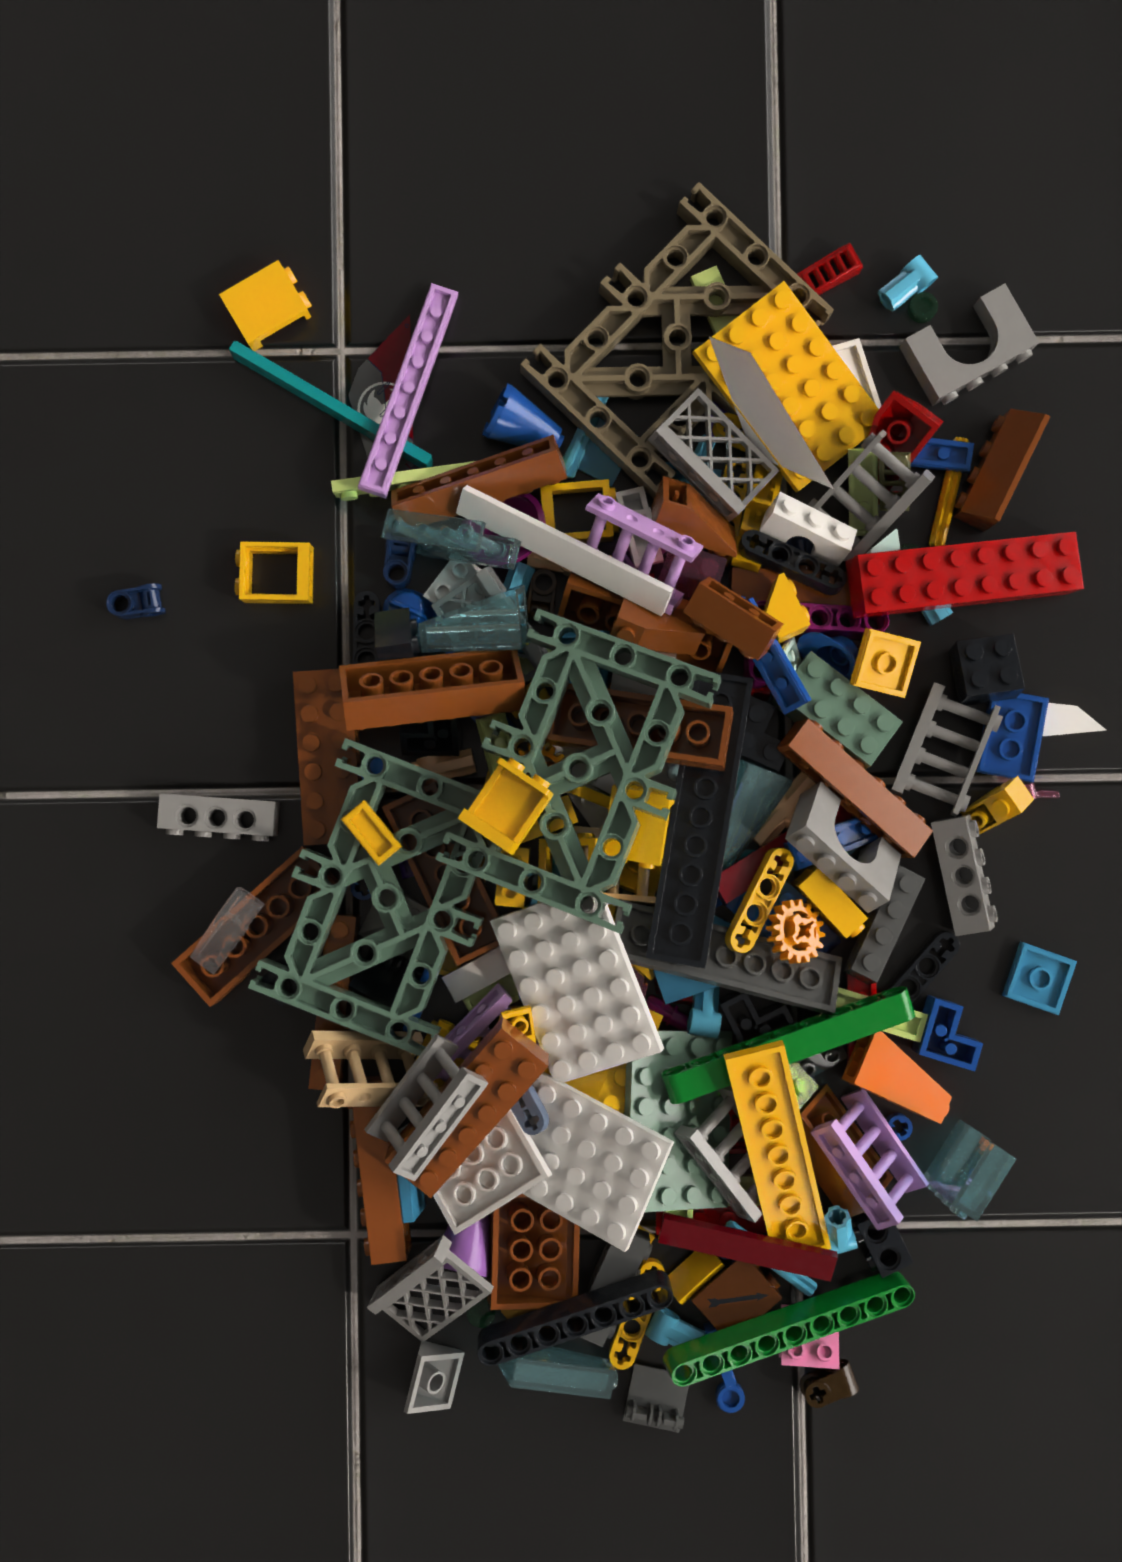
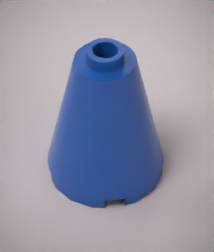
(519, 421)

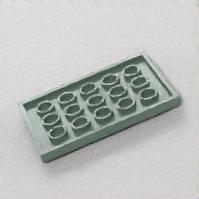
(682, 1181)

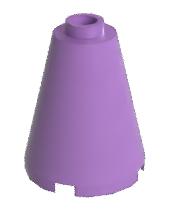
(472, 1246)

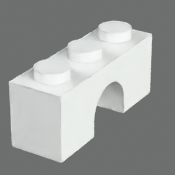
(792, 518)

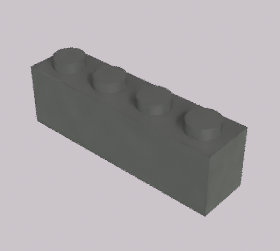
(883, 929)
(615, 1267)

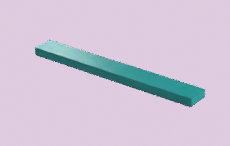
(321, 400)

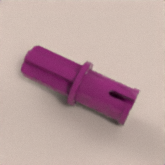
(670, 1014)

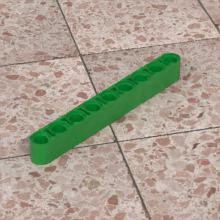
(800, 1041)
(787, 1328)

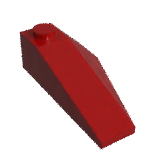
(907, 427)

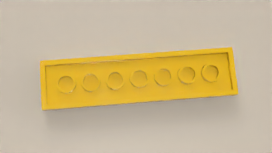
(777, 1144)

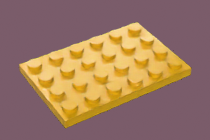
(804, 373)

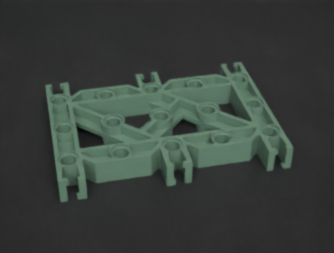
(613, 755)
(402, 930)

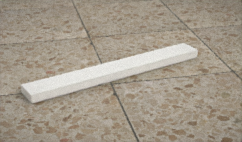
(565, 550)

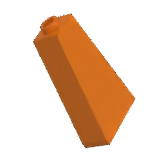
(892, 1075)

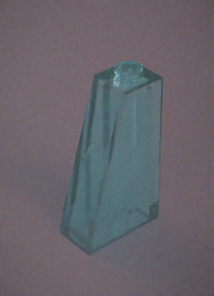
(483, 625)
(754, 800)
(562, 1372)

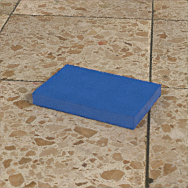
(1017, 742)

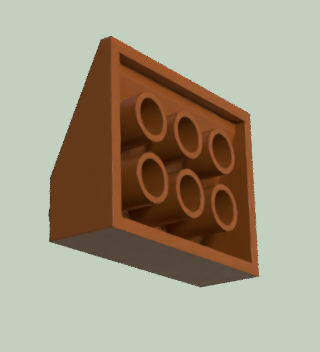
(531, 1256)

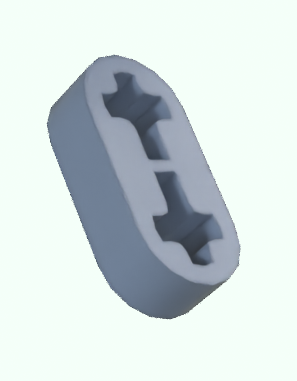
(530, 1106)

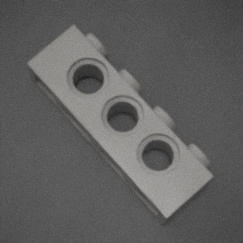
(173, 807)
(964, 919)

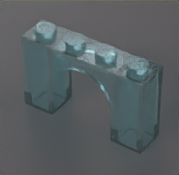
(968, 1171)

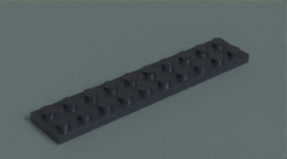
(698, 842)

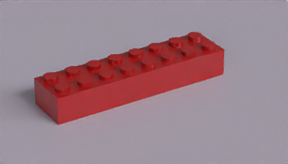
(964, 574)

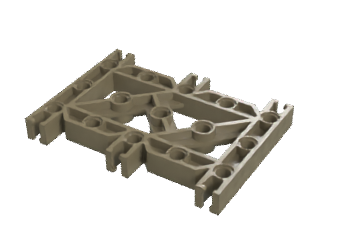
(675, 306)

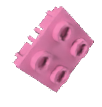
(814, 1354)

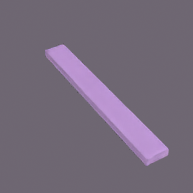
(408, 391)

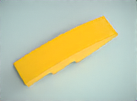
(754, 514)

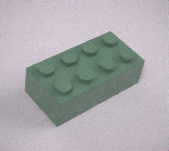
(843, 710)

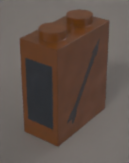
(737, 1294)

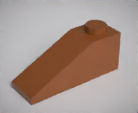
(655, 631)

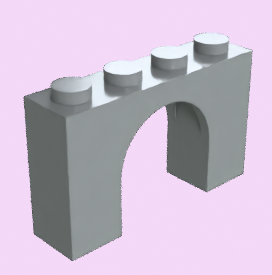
(1009, 341)
(813, 834)

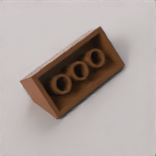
(1000, 468)
(819, 1109)

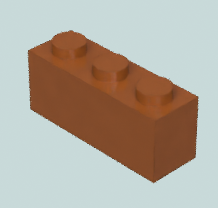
(732, 618)

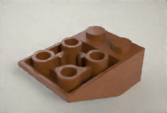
(690, 514)

